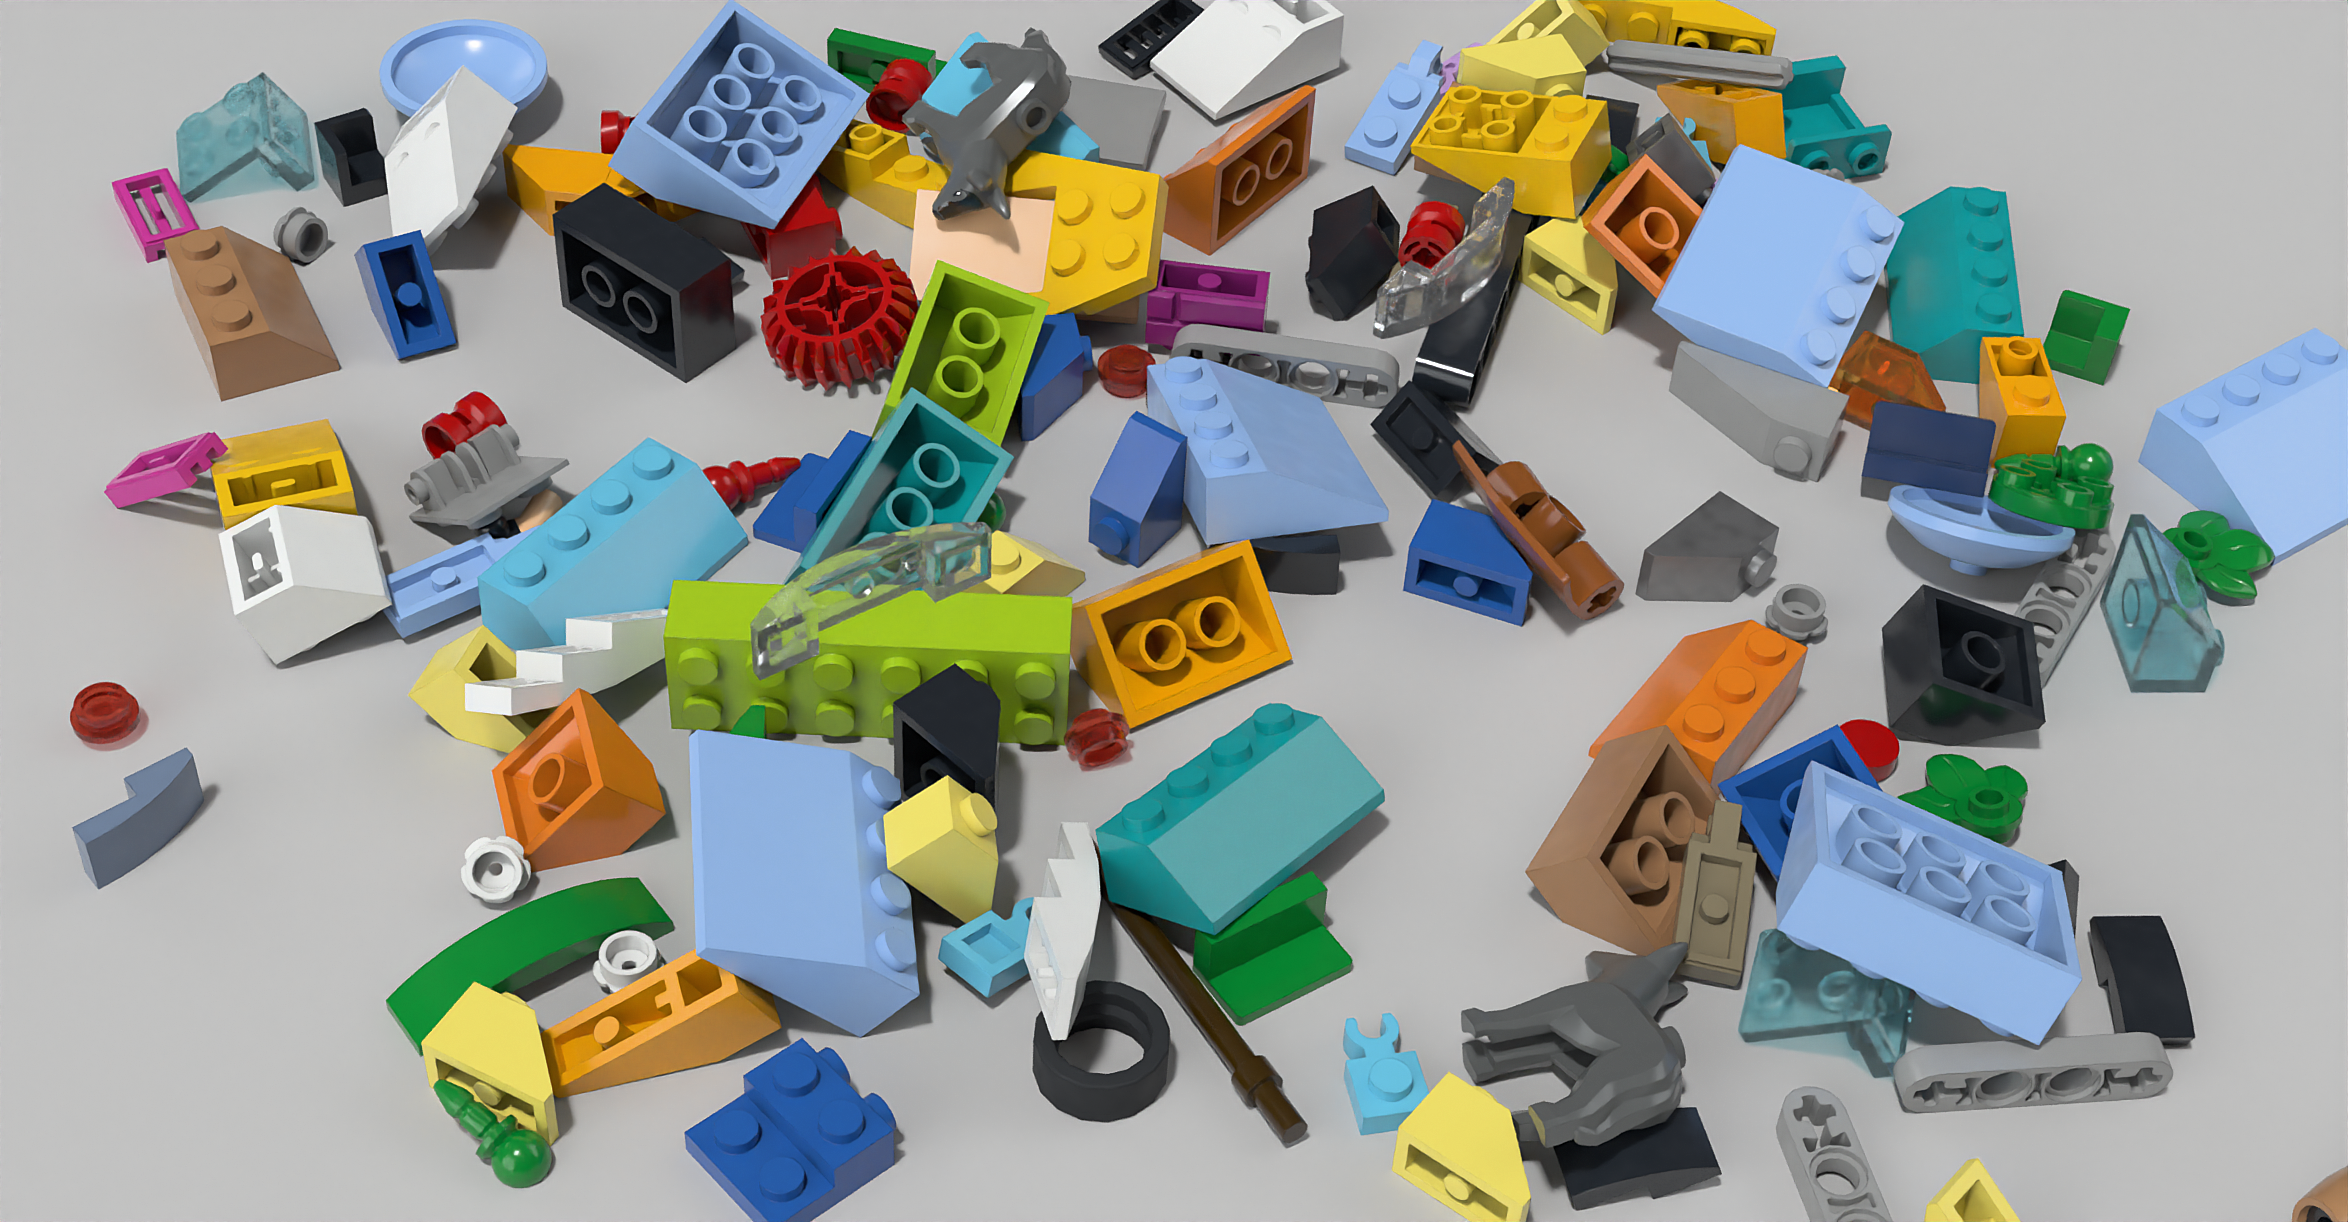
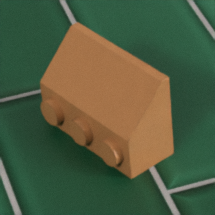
(246, 312)
(1623, 840)

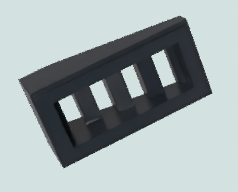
(1146, 27)

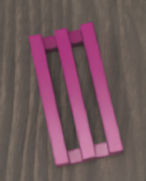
(149, 243)
(165, 469)

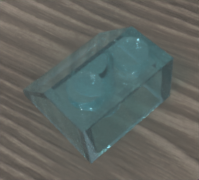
(2159, 615)

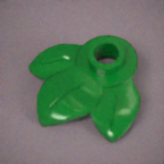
(2219, 554)
(1972, 797)

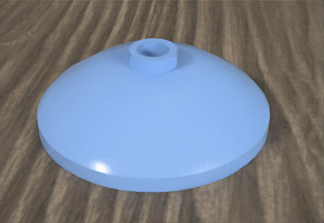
(490, 49)
(1975, 530)

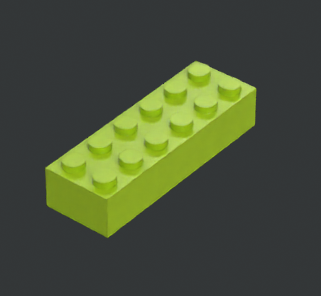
(868, 661)

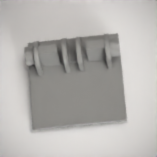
(478, 480)

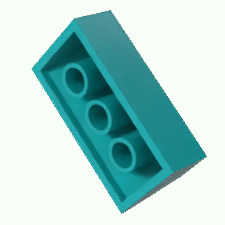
(1953, 281)
(914, 474)
(1236, 820)

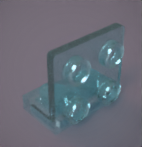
(244, 126)
(1818, 993)

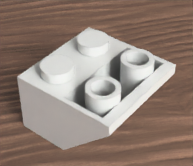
(302, 576)

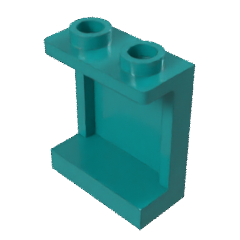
(1822, 126)

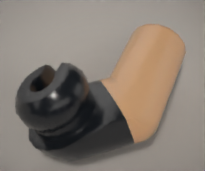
(537, 511)

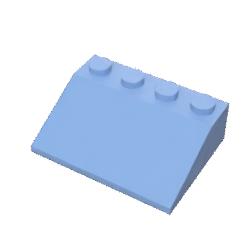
(738, 122)
(1779, 266)
(2264, 444)
(1258, 454)
(799, 876)
(1927, 906)

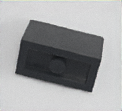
(1423, 434)

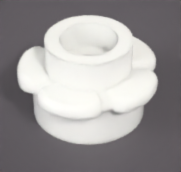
(493, 887)
(623, 952)

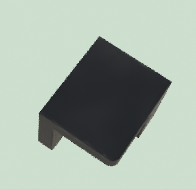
(351, 157)

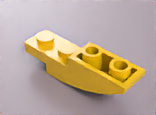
(1683, 23)
(880, 172)

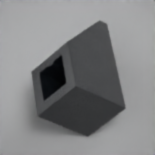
(1350, 250)

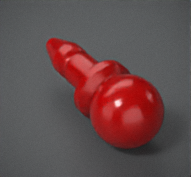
(739, 482)

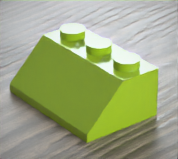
(968, 349)

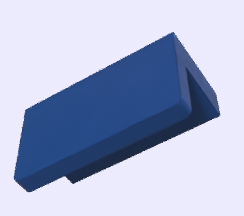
(809, 494)

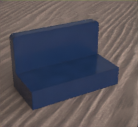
(1929, 448)

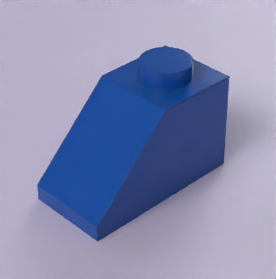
(405, 294)
(1053, 375)
(1139, 491)
(1467, 564)

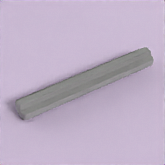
(1700, 64)

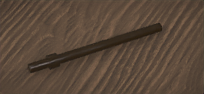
(1252, 1074)

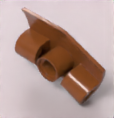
(1544, 535)

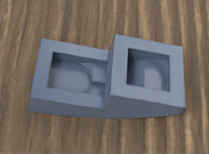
(157, 809)

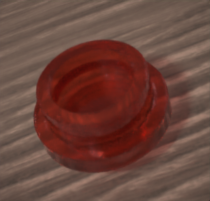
(1124, 370)
(104, 713)
(1097, 737)

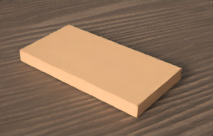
(994, 248)

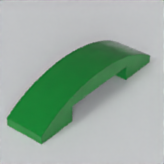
(525, 948)

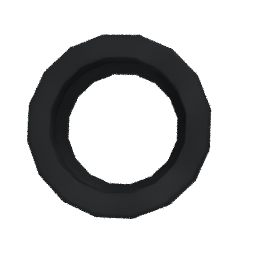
(1098, 1094)

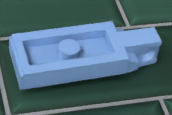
(1398, 111)
(443, 583)

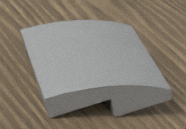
(1117, 118)

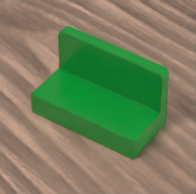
(865, 57)
(1271, 952)

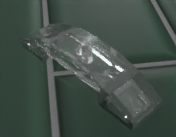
(1425, 295)
(932, 557)

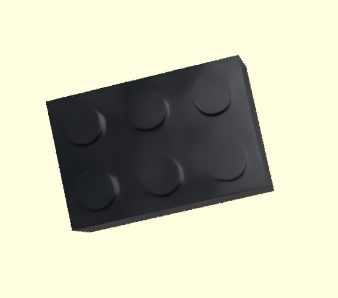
(645, 282)

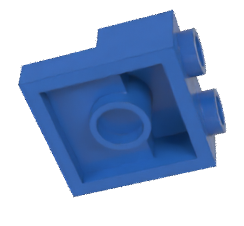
(795, 1137)

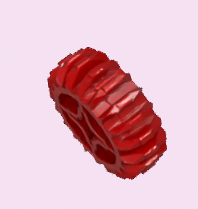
(839, 318)

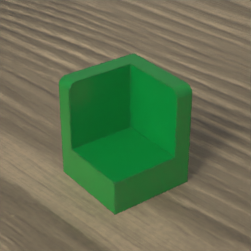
(2084, 336)

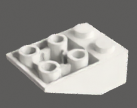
(1251, 51)
(446, 157)

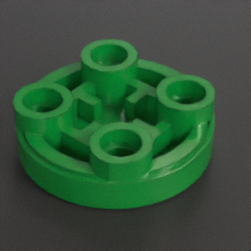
(2042, 496)

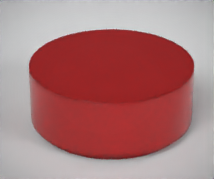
(1874, 745)

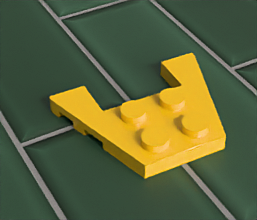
(1101, 229)

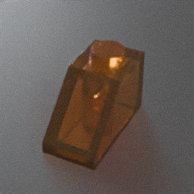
(1882, 371)

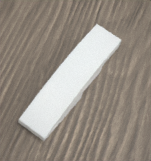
(596, 656)
(1064, 928)

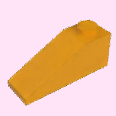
(1728, 116)
(658, 1025)

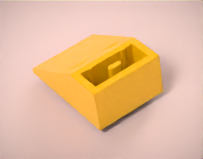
(1542, 142)
(282, 467)

